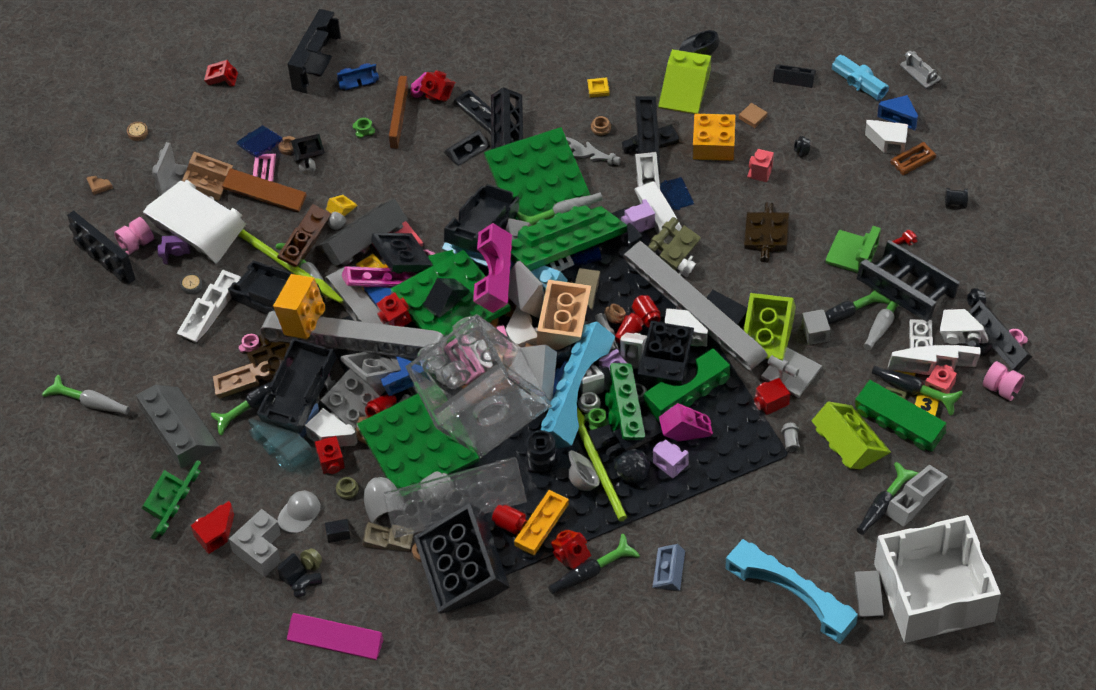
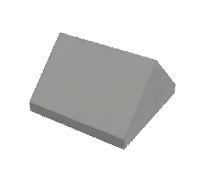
(525, 290)
(371, 368)

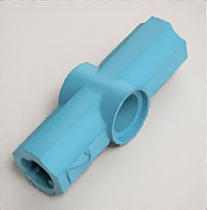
(860, 77)

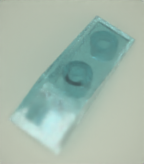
(289, 445)

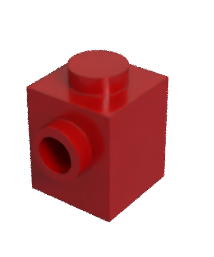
(771, 396)
(329, 455)

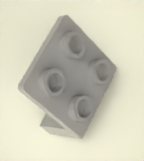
(166, 171)
(348, 398)

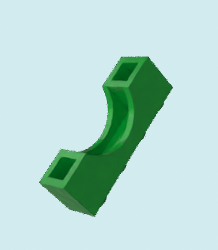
(710, 371)

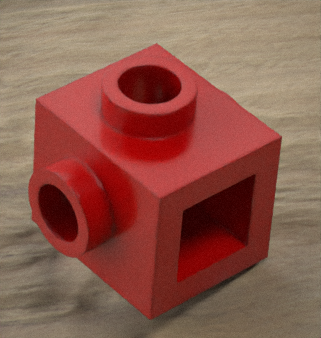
(437, 85)
(394, 311)
(570, 548)

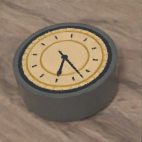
(191, 283)

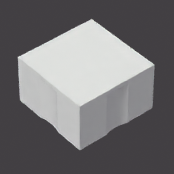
(936, 579)

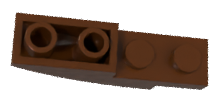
(304, 236)

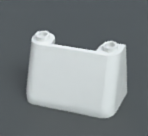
(196, 219)

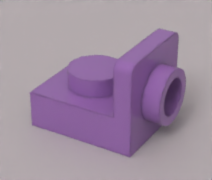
(172, 245)

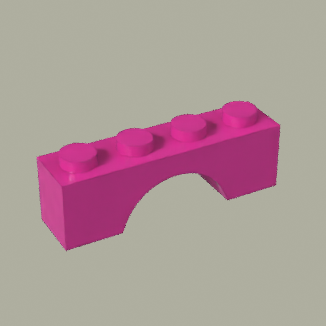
(496, 248)

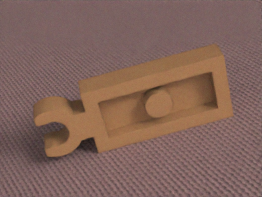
(240, 379)

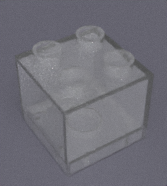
(477, 385)

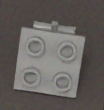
(794, 371)

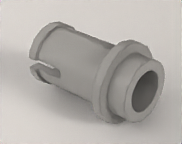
(790, 434)

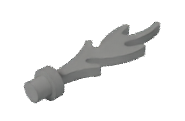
(582, 152)

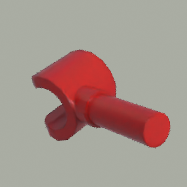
(907, 237)

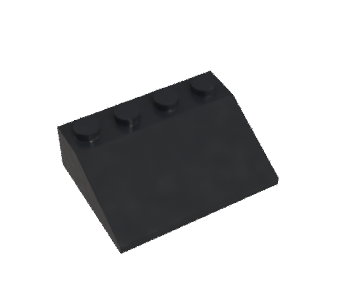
(461, 560)

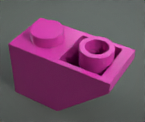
(685, 423)

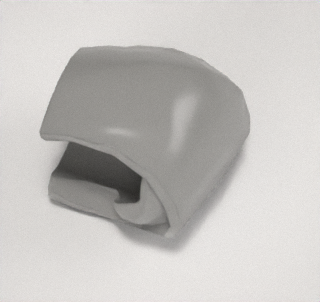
(374, 498)

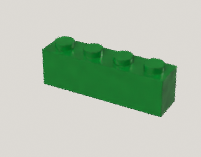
(900, 415)

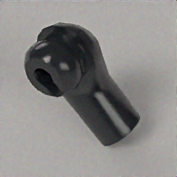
(304, 581)

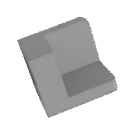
(815, 327)

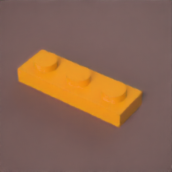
(541, 522)

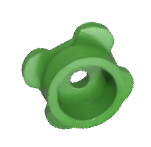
(363, 127)
(596, 414)

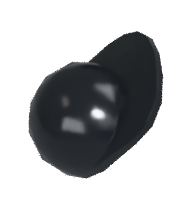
(701, 43)

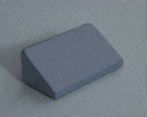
(669, 567)

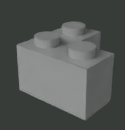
(254, 542)

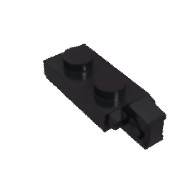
(667, 137)

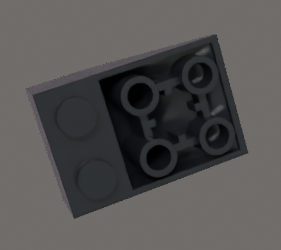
(665, 355)

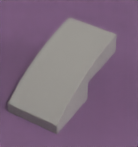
(868, 593)

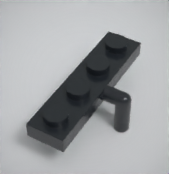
(999, 338)

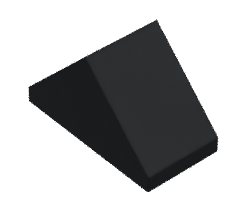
(306, 147)
(444, 295)

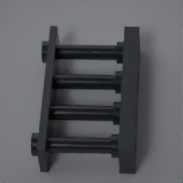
(902, 293)

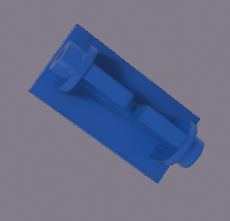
(350, 76)

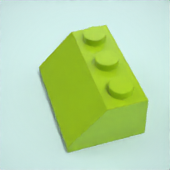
(849, 435)

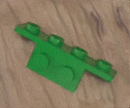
(624, 402)
(165, 495)

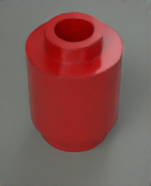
(646, 309)
(509, 518)

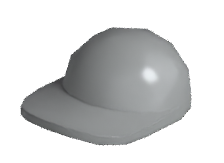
(582, 472)
(299, 512)

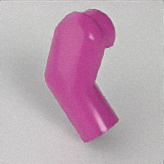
(415, 87)

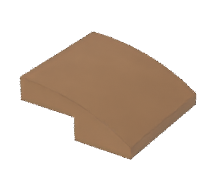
(207, 174)

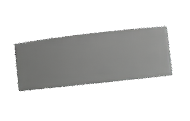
(915, 495)

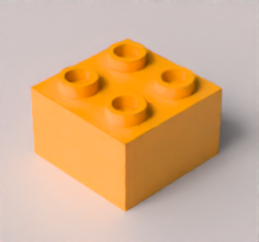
(714, 137)
(299, 306)

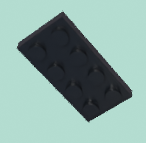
(101, 247)

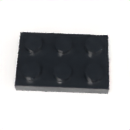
(401, 252)

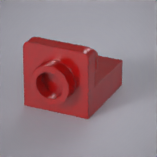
(221, 72)

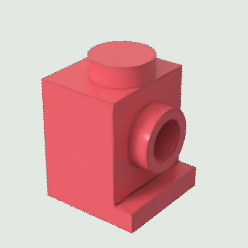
(761, 165)
(942, 378)

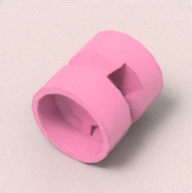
(136, 234)
(999, 379)

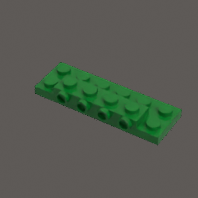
(564, 235)

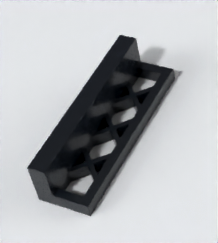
(500, 117)

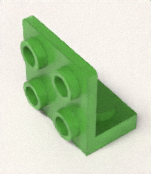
(851, 249)

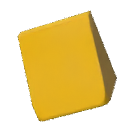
(340, 204)

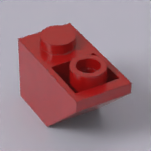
(214, 529)

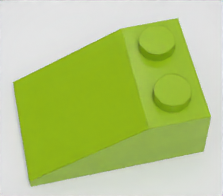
(685, 81)
(770, 322)

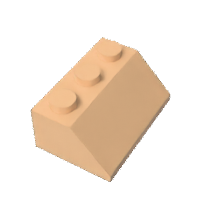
(562, 314)

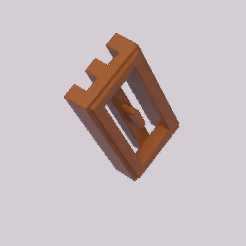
(912, 164)

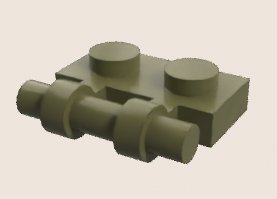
(680, 246)

